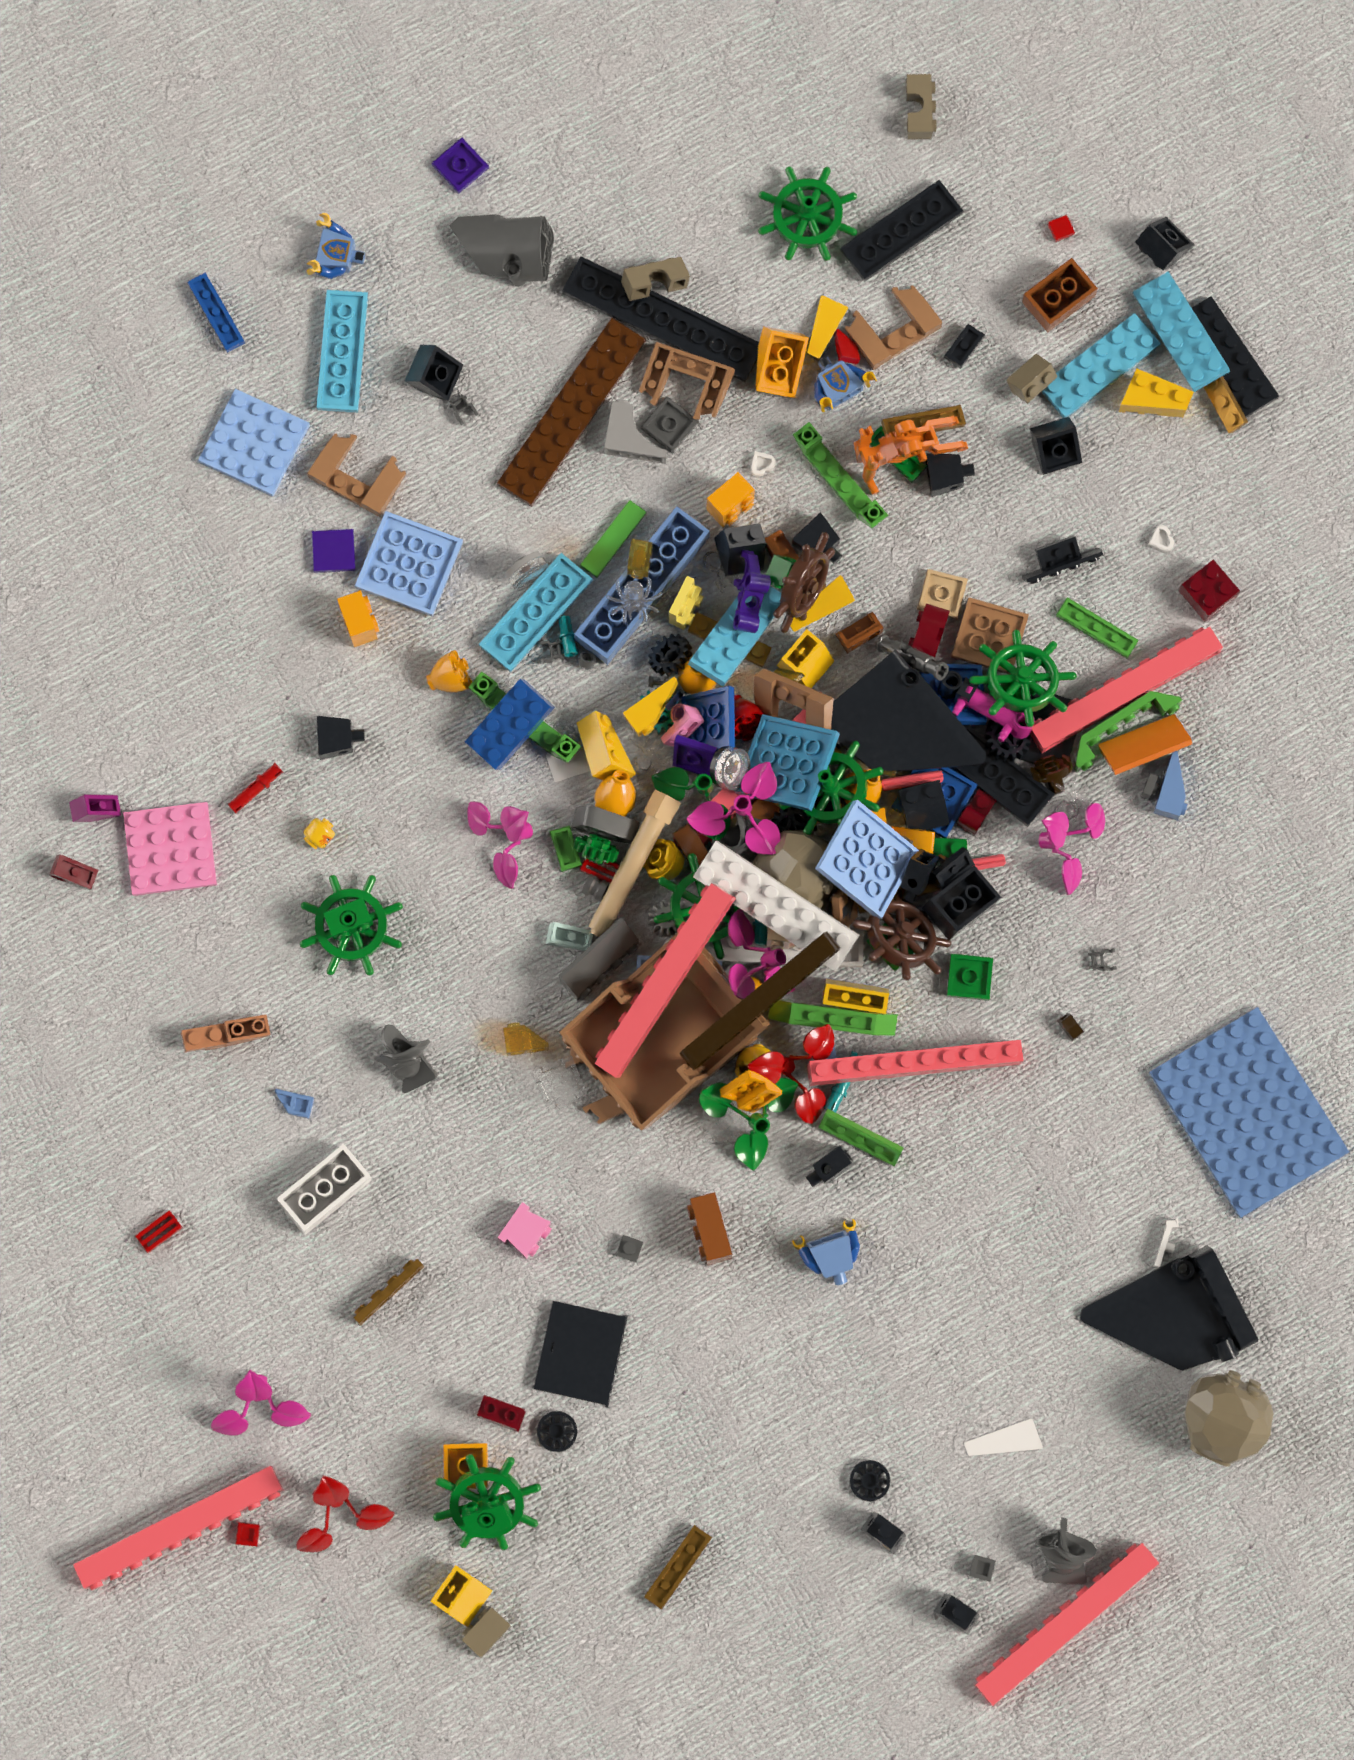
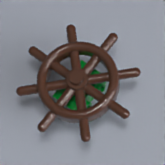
(800, 580)
(896, 939)

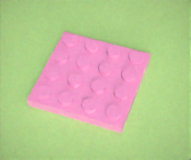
(170, 848)

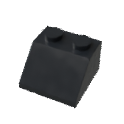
(1164, 243)
(434, 372)
(1056, 445)
(731, 543)
(924, 806)

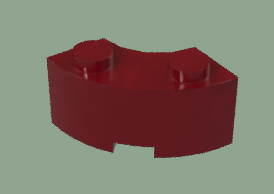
(930, 629)

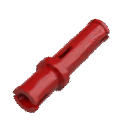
(255, 788)

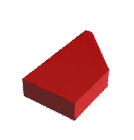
(846, 348)

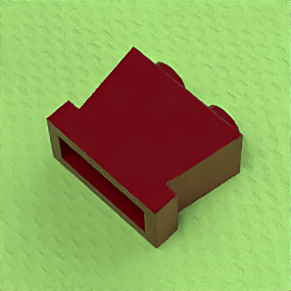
(501, 1413)

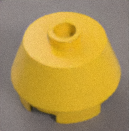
(664, 860)

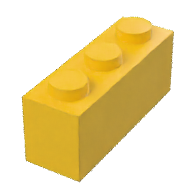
(855, 996)

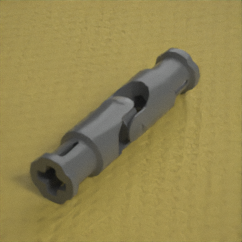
(914, 657)

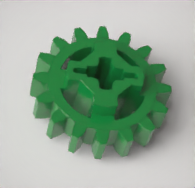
(596, 848)

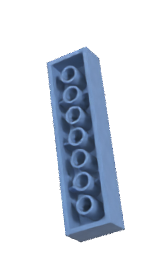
(673, 549)

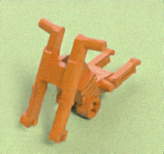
(902, 444)

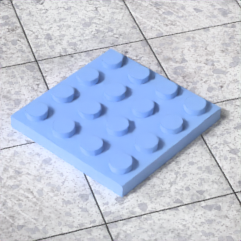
(254, 442)
(409, 563)
(866, 859)

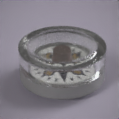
(526, 570)

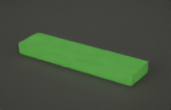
(613, 539)
(1097, 628)
(861, 1137)

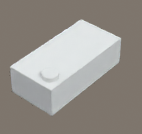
(324, 1189)

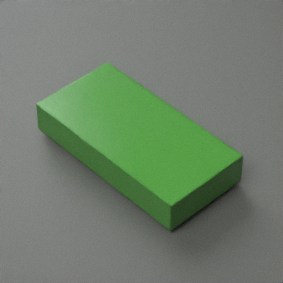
(563, 844)

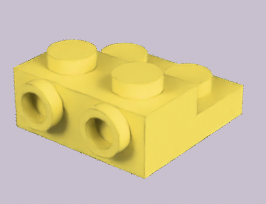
(685, 603)

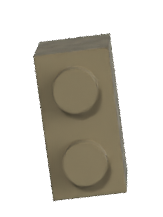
(1031, 378)
(485, 1632)

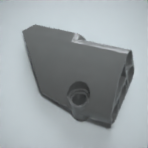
(507, 246)

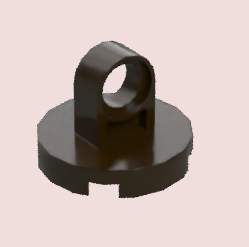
(1052, 770)

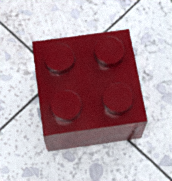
(1209, 590)

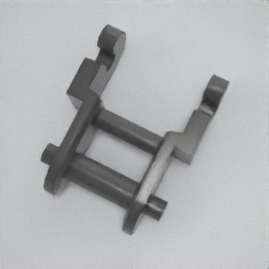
(467, 405)
(546, 643)
(652, 682)
(1093, 954)

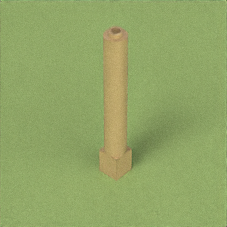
(658, 812)

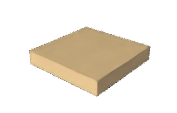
(943, 591)

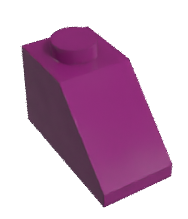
(94, 808)

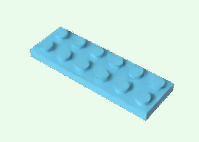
(1181, 331)
(342, 351)
(1100, 365)
(535, 612)
(726, 647)

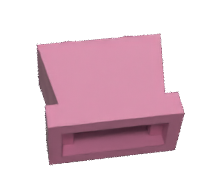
(525, 1231)

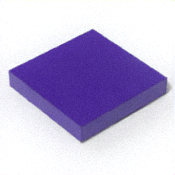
(460, 165)
(333, 551)
(692, 755)

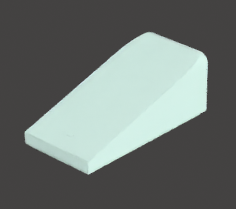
(568, 936)

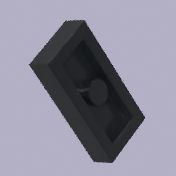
(964, 346)

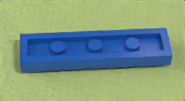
(216, 312)

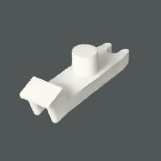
(1165, 1246)

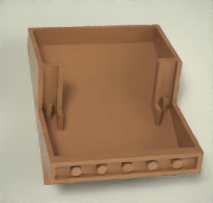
(658, 1073)

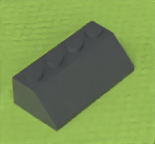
(599, 959)

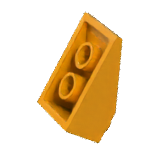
(780, 361)

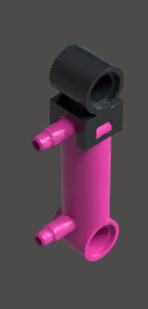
(970, 696)

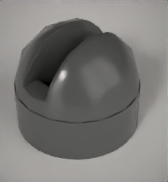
(587, 656)

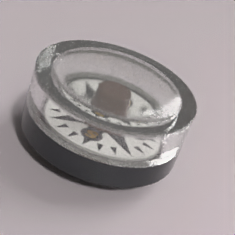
(729, 767)

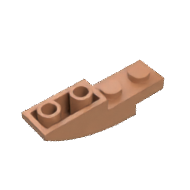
(225, 1034)

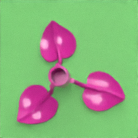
(516, 828)
(762, 838)
(1054, 838)
(741, 934)
(256, 1388)

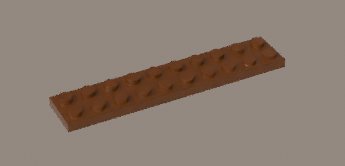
(571, 412)

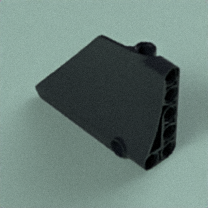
(901, 722)
(1177, 1315)

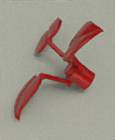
(818, 1045)
(334, 1493)

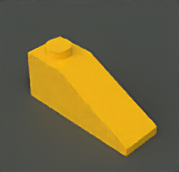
(647, 711)

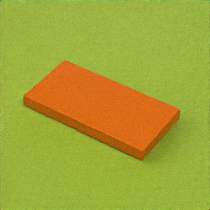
(1145, 744)

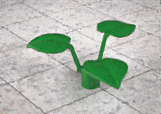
(674, 782)
(753, 1146)

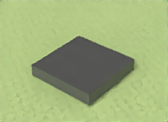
(669, 424)

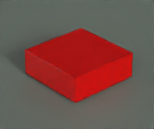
(1061, 228)
(247, 1534)

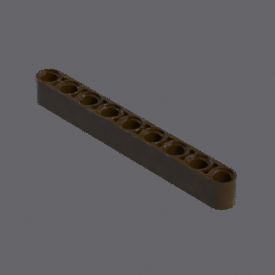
(760, 1000)

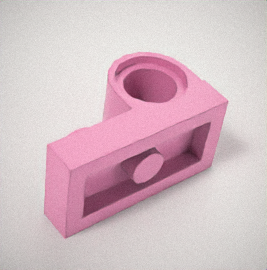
(685, 720)

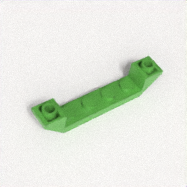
(838, 479)
(1164, 703)
(545, 736)
(837, 1018)

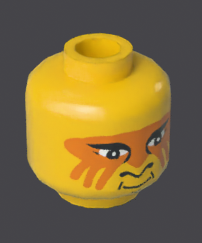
(319, 833)

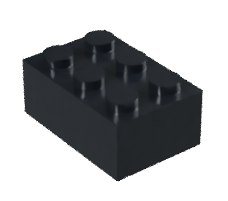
(961, 902)

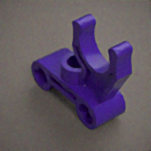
(753, 585)

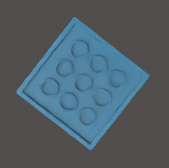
(796, 758)

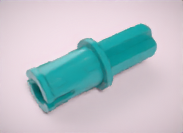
(567, 636)
(760, 933)

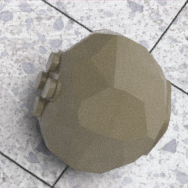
(796, 864)
(1227, 1417)

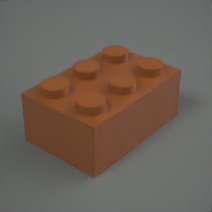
(1059, 295)
(709, 1229)

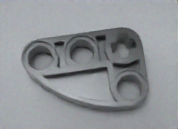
(604, 824)

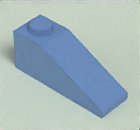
(1172, 792)

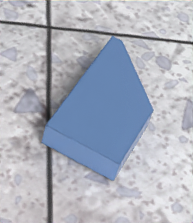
(295, 1103)

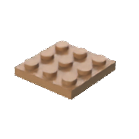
(989, 626)

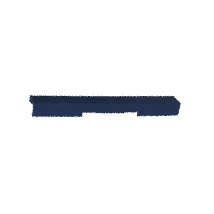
(674, 700)

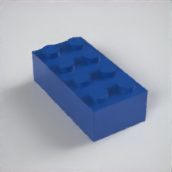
(509, 724)

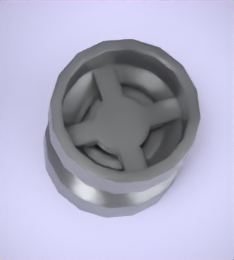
(593, 886)

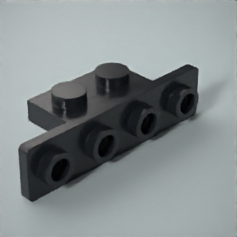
(1060, 556)

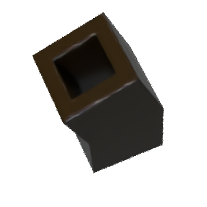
(1070, 1026)

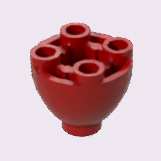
(747, 718)

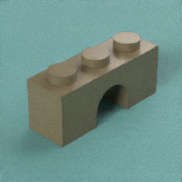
(920, 89)
(669, 272)

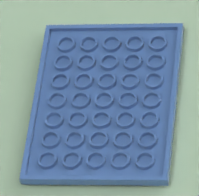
(1249, 1112)

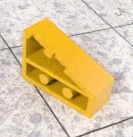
(1155, 396)
(603, 746)

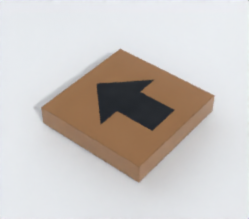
(844, 908)

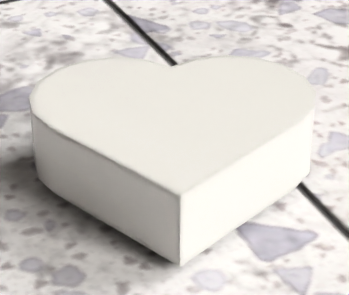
(762, 463)
(1161, 539)

